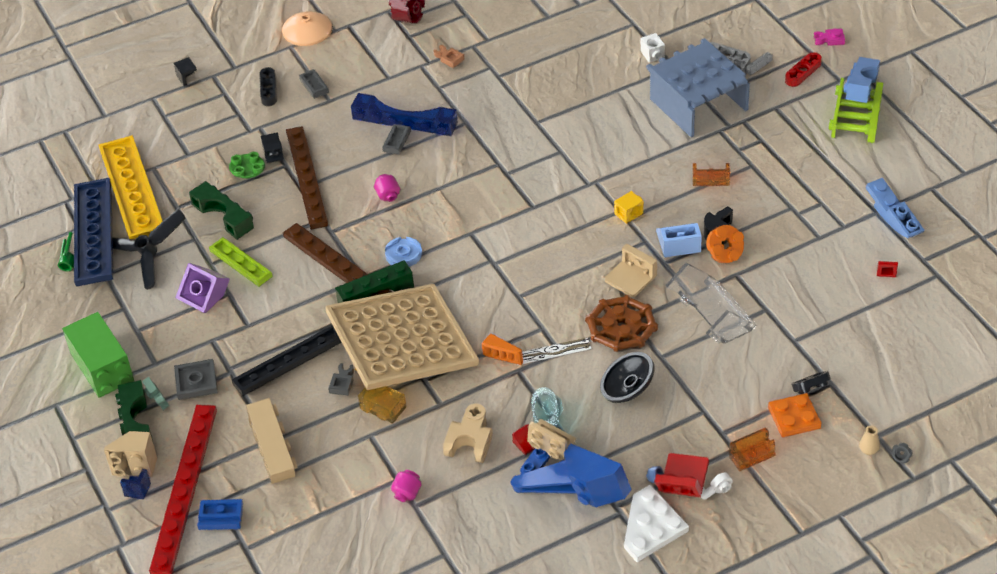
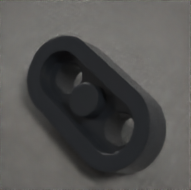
(803, 385)

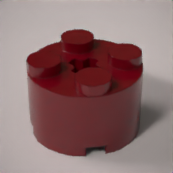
(407, 10)

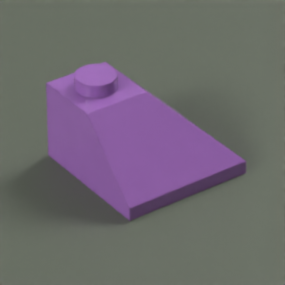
(201, 287)

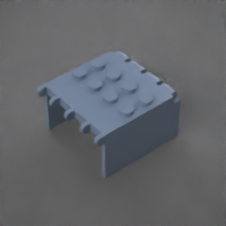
(692, 79)

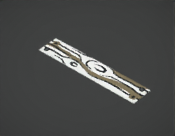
(556, 350)

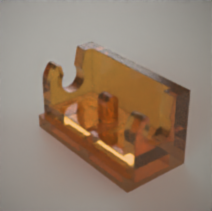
(711, 177)
(752, 449)

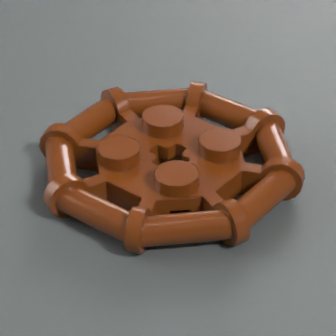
(621, 314)

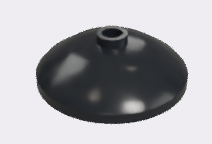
(627, 377)

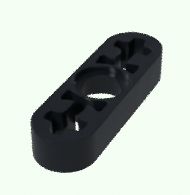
(268, 91)

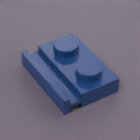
(220, 514)

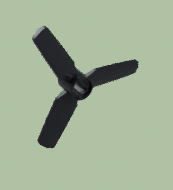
(147, 245)

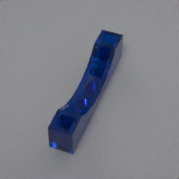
(436, 120)

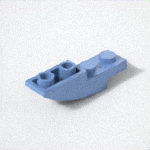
(892, 211)

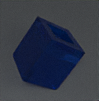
(136, 486)

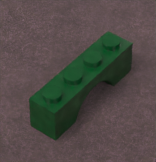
(208, 198)
(393, 277)
(132, 401)

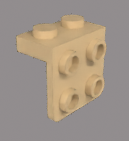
(633, 271)
(549, 438)

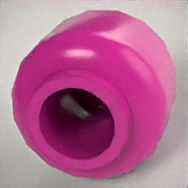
(387, 187)
(406, 485)

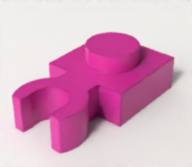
(831, 37)

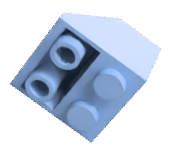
(680, 239)

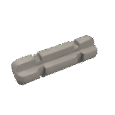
(759, 63)

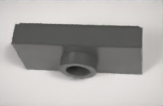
(314, 83)
(396, 139)

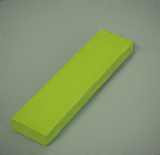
(240, 261)

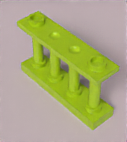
(871, 117)

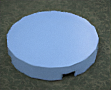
(403, 249)

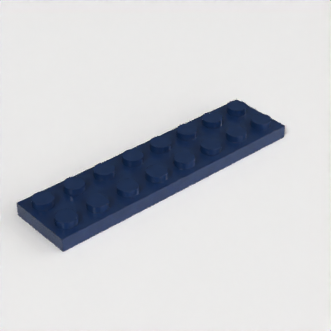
(93, 232)

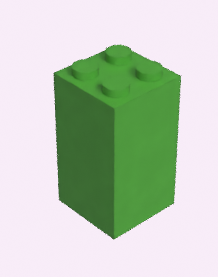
(98, 354)

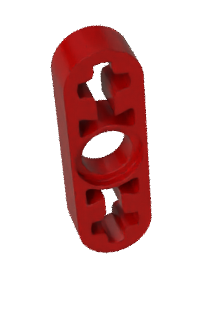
(800, 75)

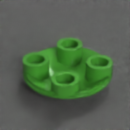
(246, 165)

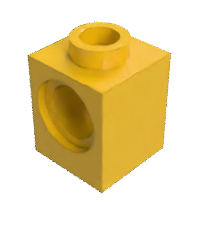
(628, 207)

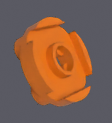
(736, 244)

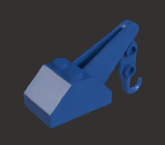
(582, 472)

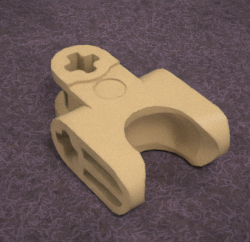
(469, 432)

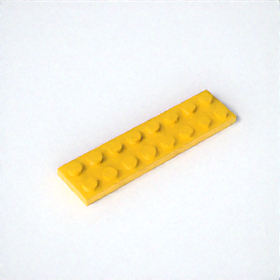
(130, 186)

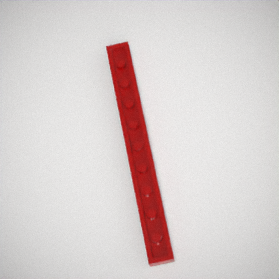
(183, 490)

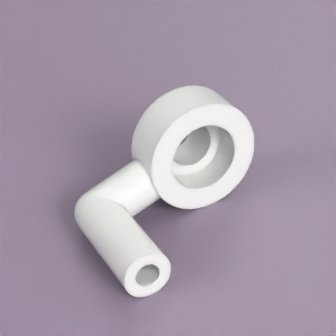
(720, 484)

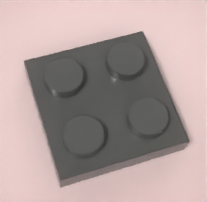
(195, 379)

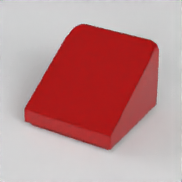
(887, 269)
(520, 439)

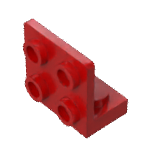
(683, 475)

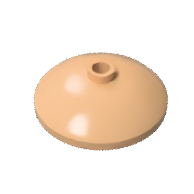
(307, 28)

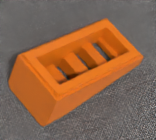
(502, 350)

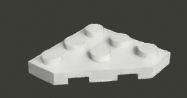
(651, 524)

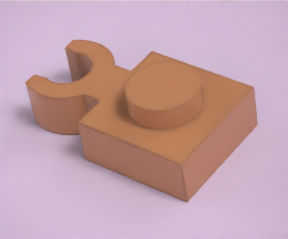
(449, 57)

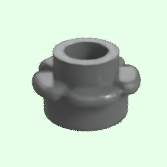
(901, 458)

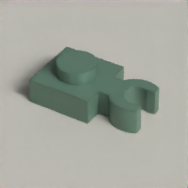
(153, 391)

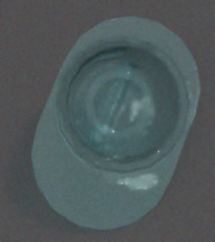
(546, 406)

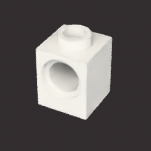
(652, 47)

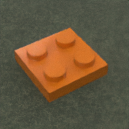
(794, 415)

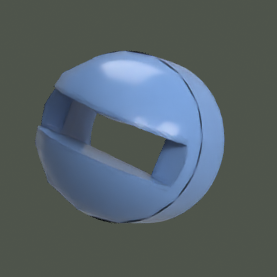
(651, 473)

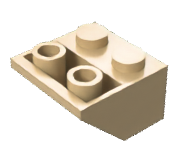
(131, 454)

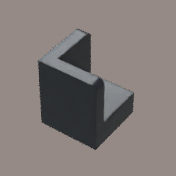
(183, 69)

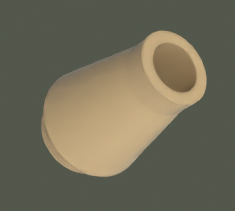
(870, 442)

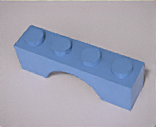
(860, 79)

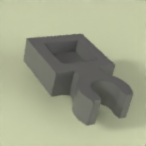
(342, 382)

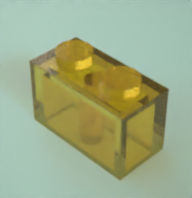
(382, 402)

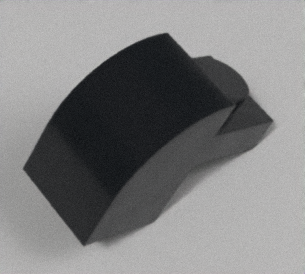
(272, 147)
(721, 218)

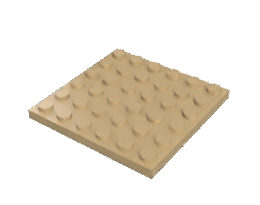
(401, 336)

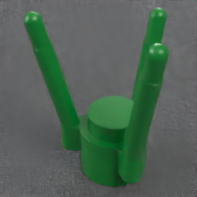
(66, 259)

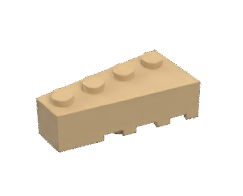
(270, 440)

